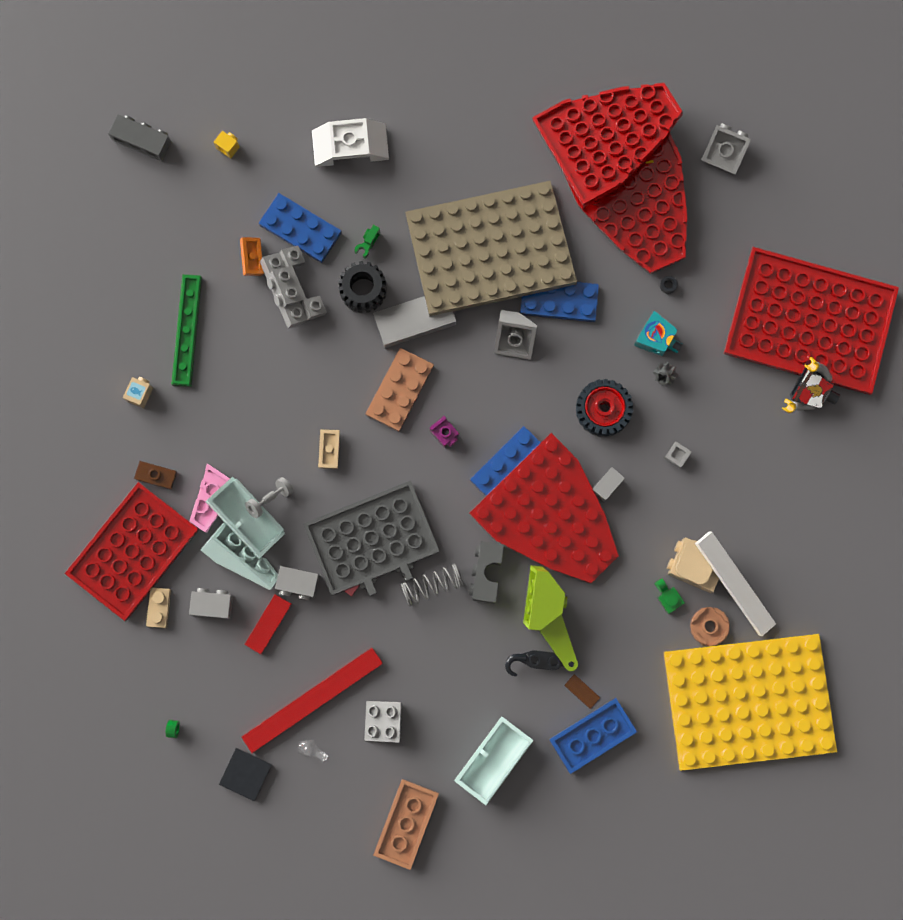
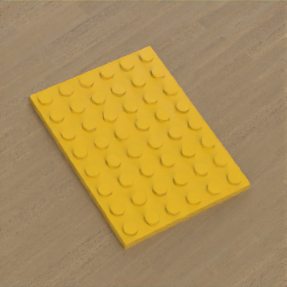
(749, 702)

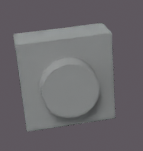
(677, 454)

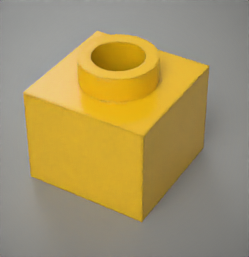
(226, 144)

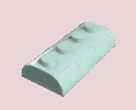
(257, 533)
(493, 760)

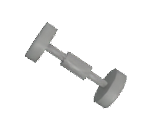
(283, 487)

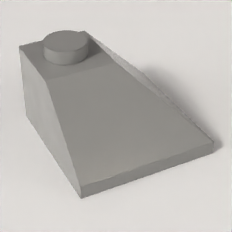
(515, 335)

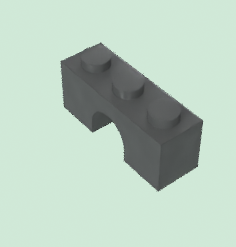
(487, 554)

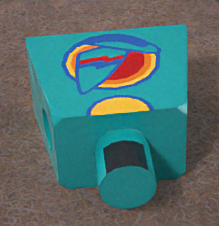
(658, 336)

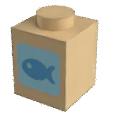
(138, 392)

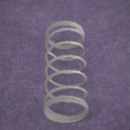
(456, 575)

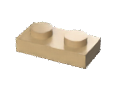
(329, 449)
(158, 607)

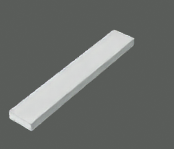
(735, 583)

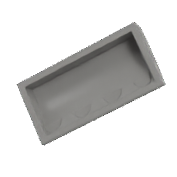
(410, 322)

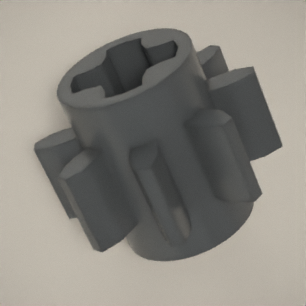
(665, 373)

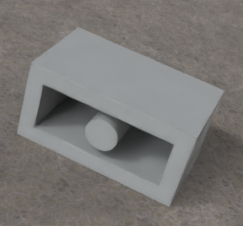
(297, 582)
(211, 604)

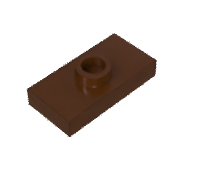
(155, 475)

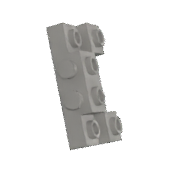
(287, 289)

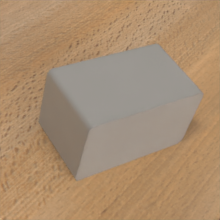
(608, 484)

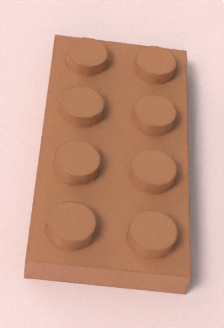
(399, 389)
(406, 824)

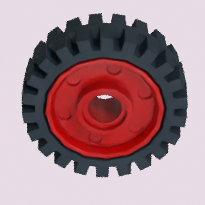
(614, 397)

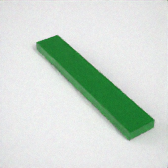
(186, 330)

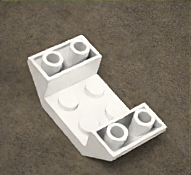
(350, 140)

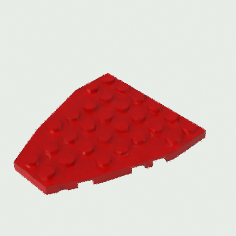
(607, 135)
(647, 211)
(550, 514)

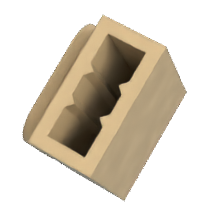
(692, 567)

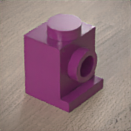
(445, 440)

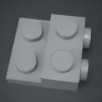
(726, 148)

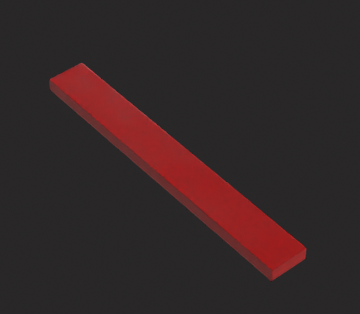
(311, 700)

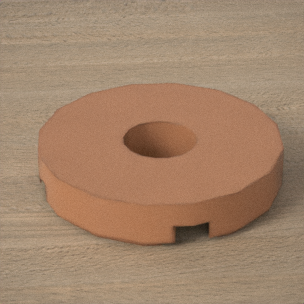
(698, 626)

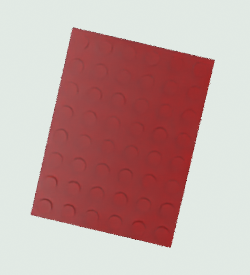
(809, 311)

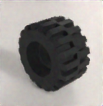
(358, 272)

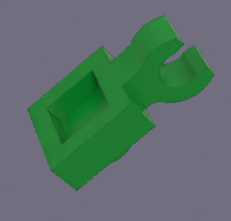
(370, 238)
(670, 598)

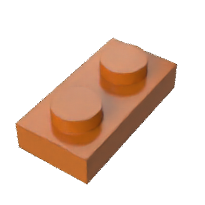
(251, 256)

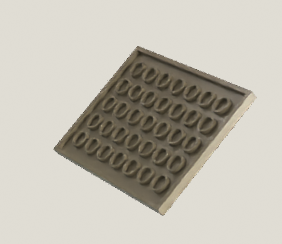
(490, 248)

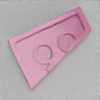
(203, 515)

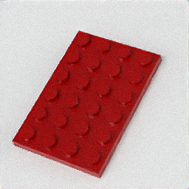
(131, 551)

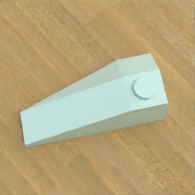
(232, 553)

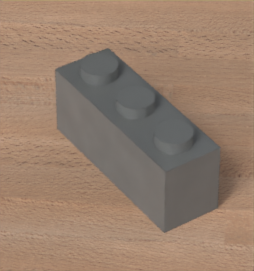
(140, 137)

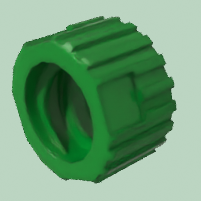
(172, 729)

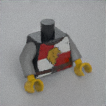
(812, 389)

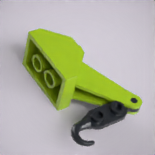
(544, 613)

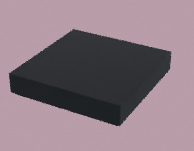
(245, 774)

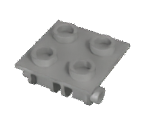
(383, 721)

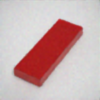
(268, 624)

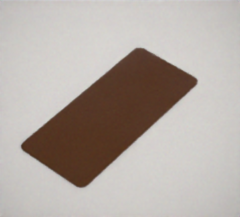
(582, 691)

